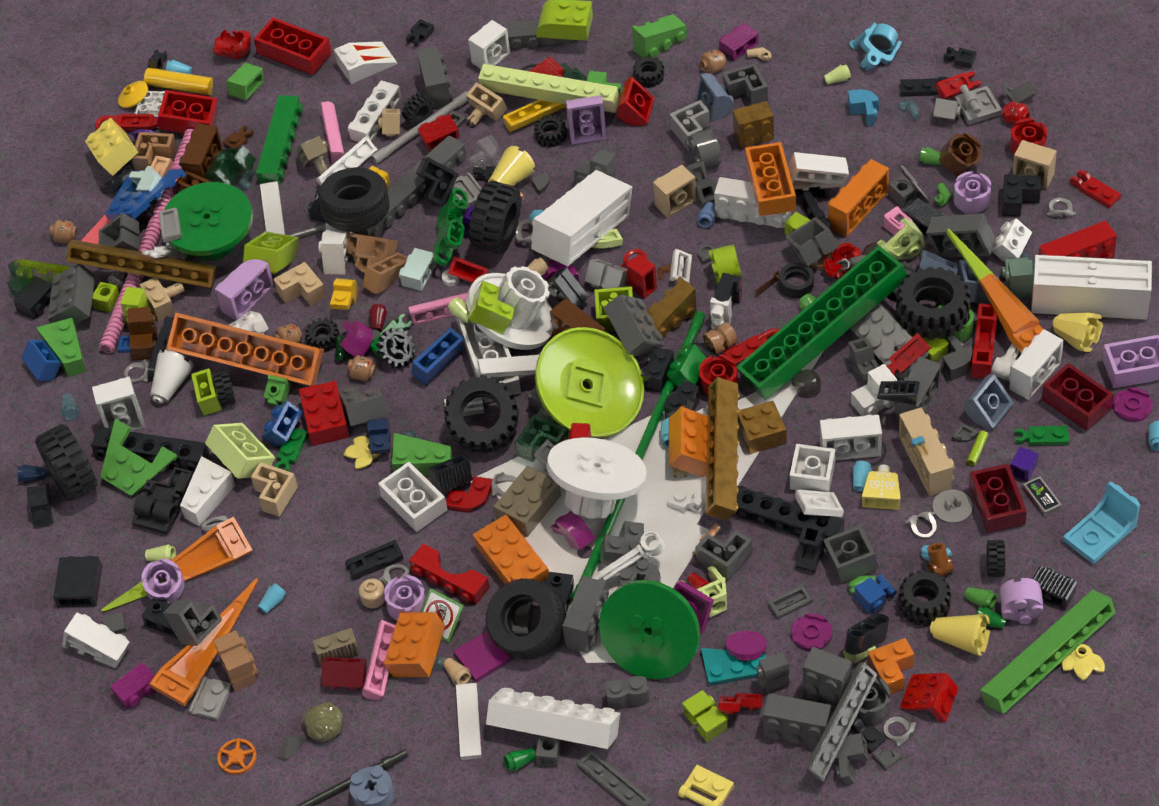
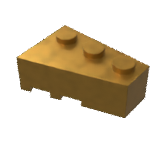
(674, 307)

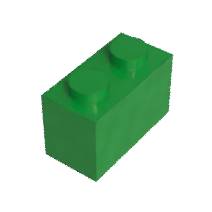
(686, 365)

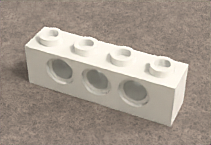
(366, 121)

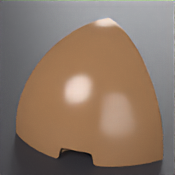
(369, 249)

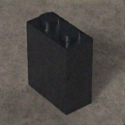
(77, 581)

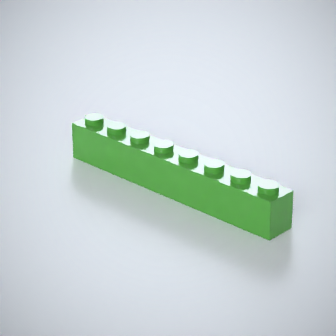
(1047, 651)

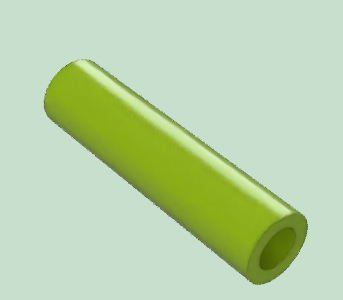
(977, 448)

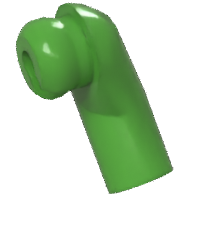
(944, 195)
(858, 580)

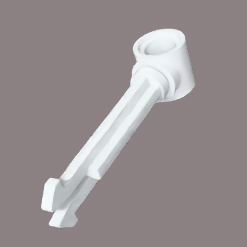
(165, 251)
(1001, 366)
(633, 556)

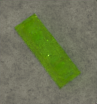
(41, 267)

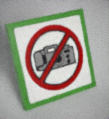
(447, 610)

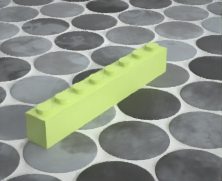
(545, 86)

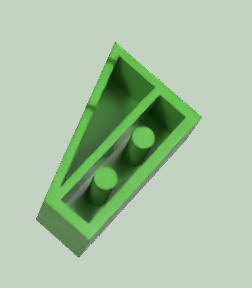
(658, 36)
(419, 453)

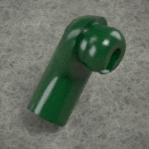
(341, 354)

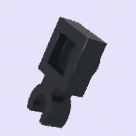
(419, 31)
(961, 58)

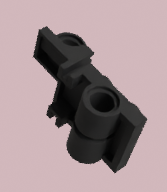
(161, 502)

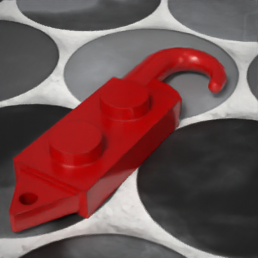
(131, 122)
(747, 347)

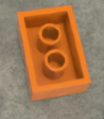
(688, 441)
(414, 644)

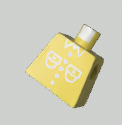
(881, 489)

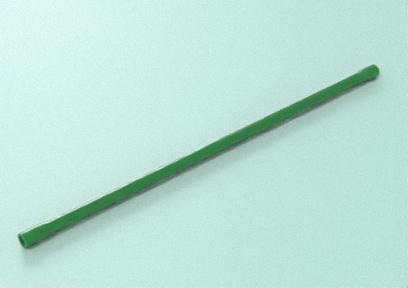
(590, 567)

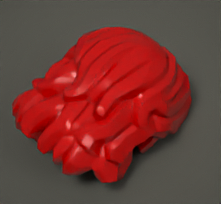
(232, 46)
(844, 251)

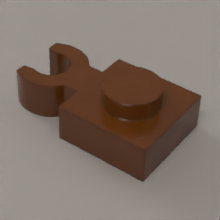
(238, 139)

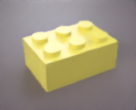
(111, 146)

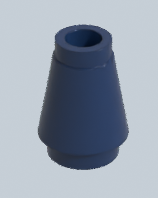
(30, 473)

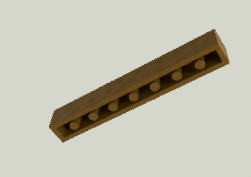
(137, 263)
(722, 449)

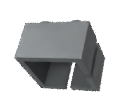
(122, 238)
(811, 241)

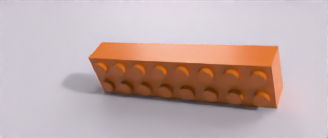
(245, 349)

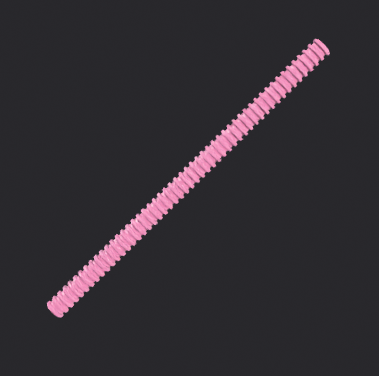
(149, 241)

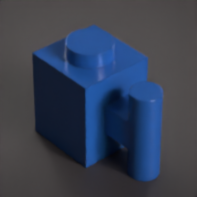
(873, 595)

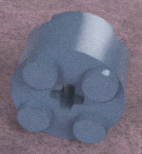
(372, 787)

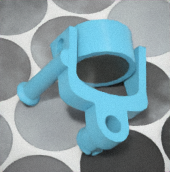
(874, 41)

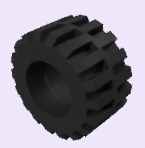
(928, 584)

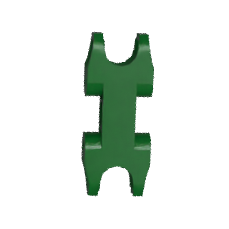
(450, 226)

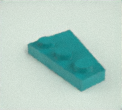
(724, 668)

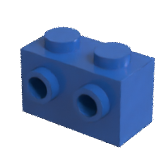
(41, 360)
(281, 423)

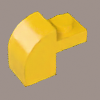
(344, 294)

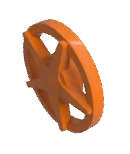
(236, 756)

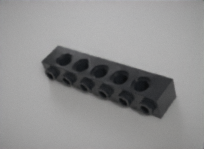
(148, 447)
(781, 514)

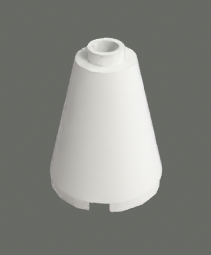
(169, 375)

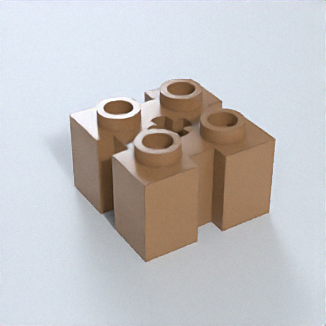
(236, 660)

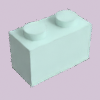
(417, 269)

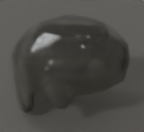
(807, 383)

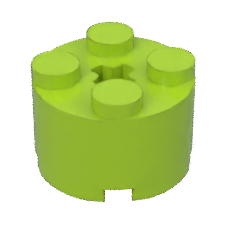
(725, 262)

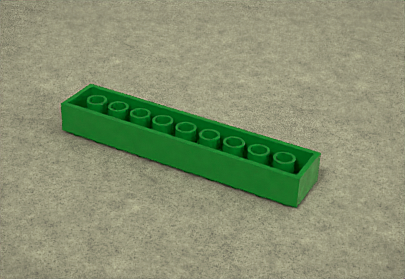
(822, 322)

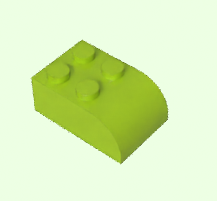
(565, 19)
(272, 248)

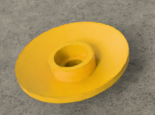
(132, 94)

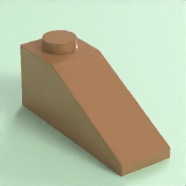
(383, 273)

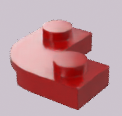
(466, 501)
(733, 704)

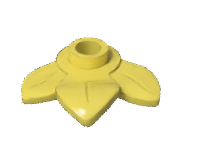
(360, 452)
(1083, 663)

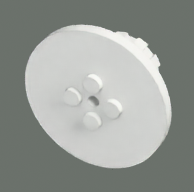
(531, 316)
(595, 474)

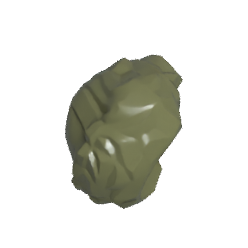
(323, 722)

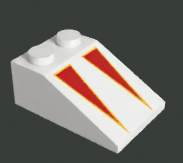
(363, 59)

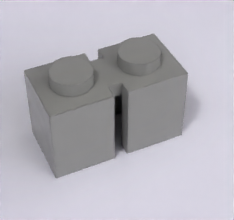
(602, 274)

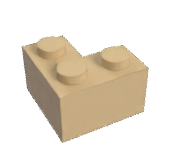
(299, 282)
(275, 487)

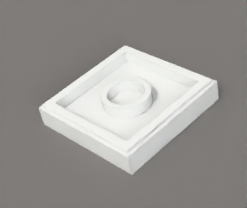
(819, 503)

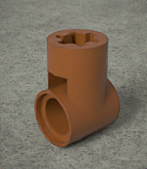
(939, 559)

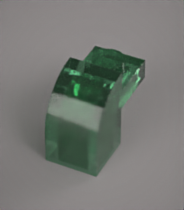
(18, 283)

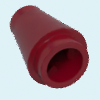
(377, 316)

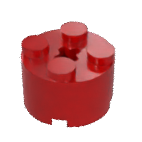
(1028, 131)
(717, 367)

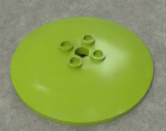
(601, 361)

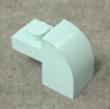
(146, 179)

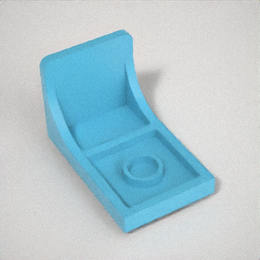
(1105, 525)

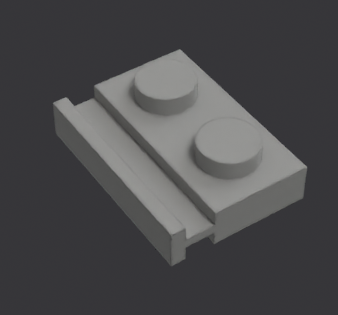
(470, 186)
(210, 698)

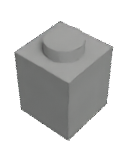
(947, 109)

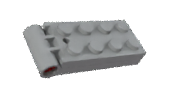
(884, 334)

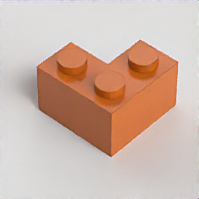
(890, 661)

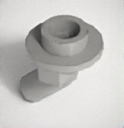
(117, 279)

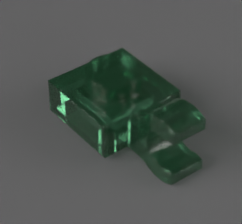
(573, 74)

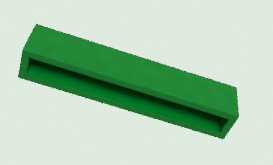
(279, 139)

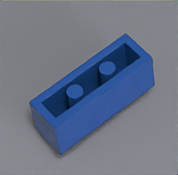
(437, 356)

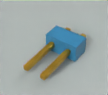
(917, 442)

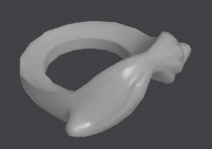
(1055, 213)
(519, 238)
(142, 365)
(500, 477)
(913, 521)
(209, 527)
(386, 577)
(910, 727)

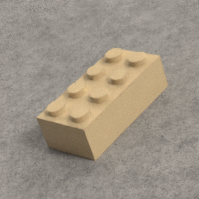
(935, 467)

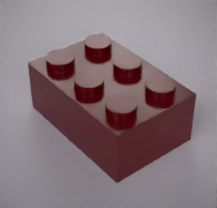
(1077, 396)
(997, 498)

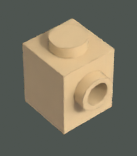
(390, 122)

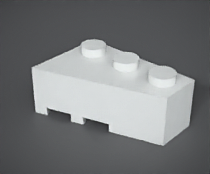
(206, 491)

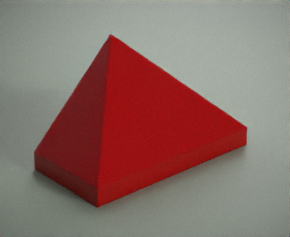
(466, 270)

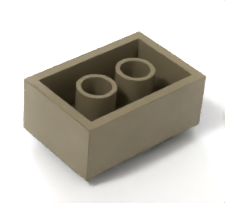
(528, 499)

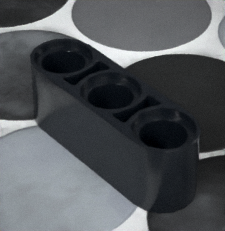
(866, 633)

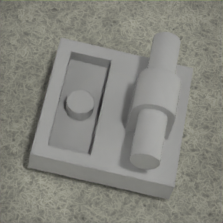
(977, 104)

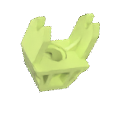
(898, 244)
(718, 589)

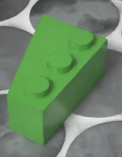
(65, 343)

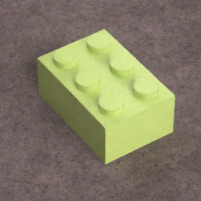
(238, 449)

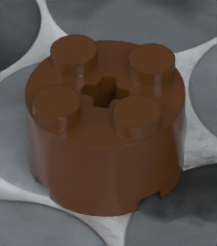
(960, 153)

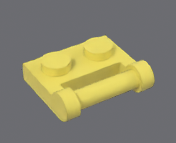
(708, 783)

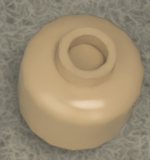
(372, 593)

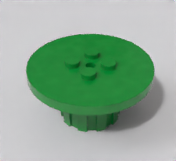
(211, 219)
(649, 629)

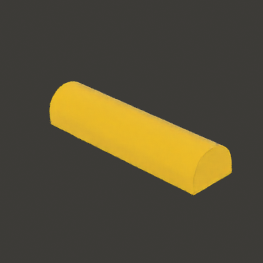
(178, 81)
(530, 114)

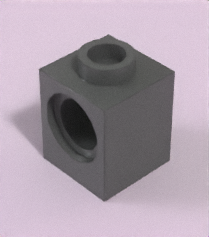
(902, 191)
(548, 757)

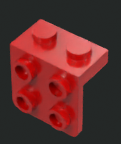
(932, 693)

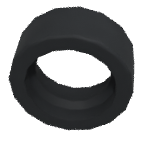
(796, 269)

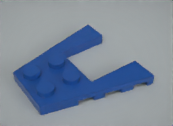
(135, 203)

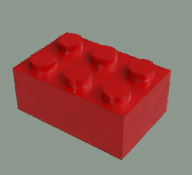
(184, 110)
(324, 413)

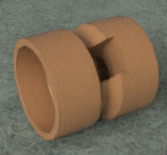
(719, 338)

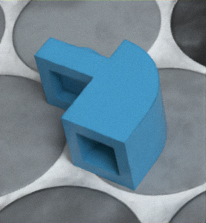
(865, 103)

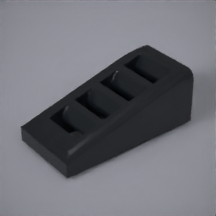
(906, 386)

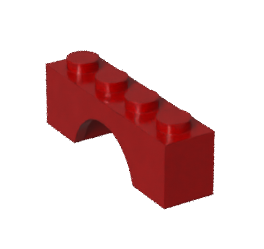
(984, 341)
(469, 585)

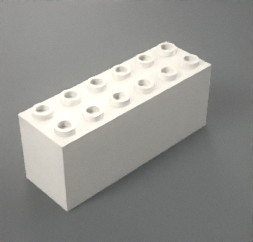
(581, 217)
(1092, 285)

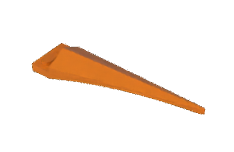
(186, 670)

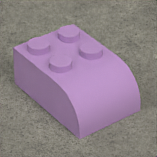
(586, 119)
(244, 288)
(1132, 361)

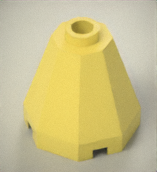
(1079, 329)

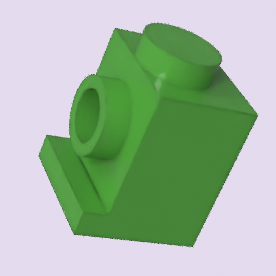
(280, 396)

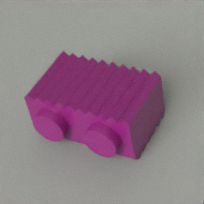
(738, 41)
(133, 686)

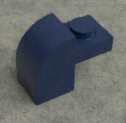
(379, 435)

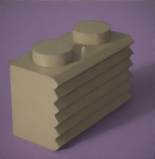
(338, 644)

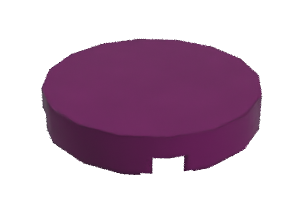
(1133, 404)
(816, 636)
(746, 645)

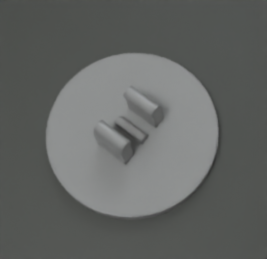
(952, 506)

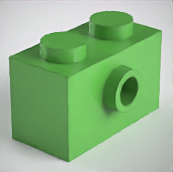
(245, 81)

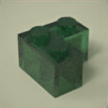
(229, 164)
(536, 433)

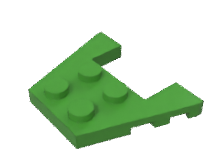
(126, 468)

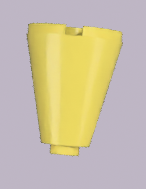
(513, 167)
(963, 632)

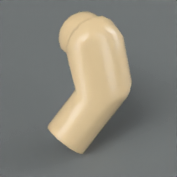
(760, 53)

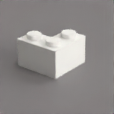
(866, 399)

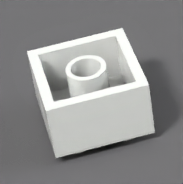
(489, 45)
(812, 468)

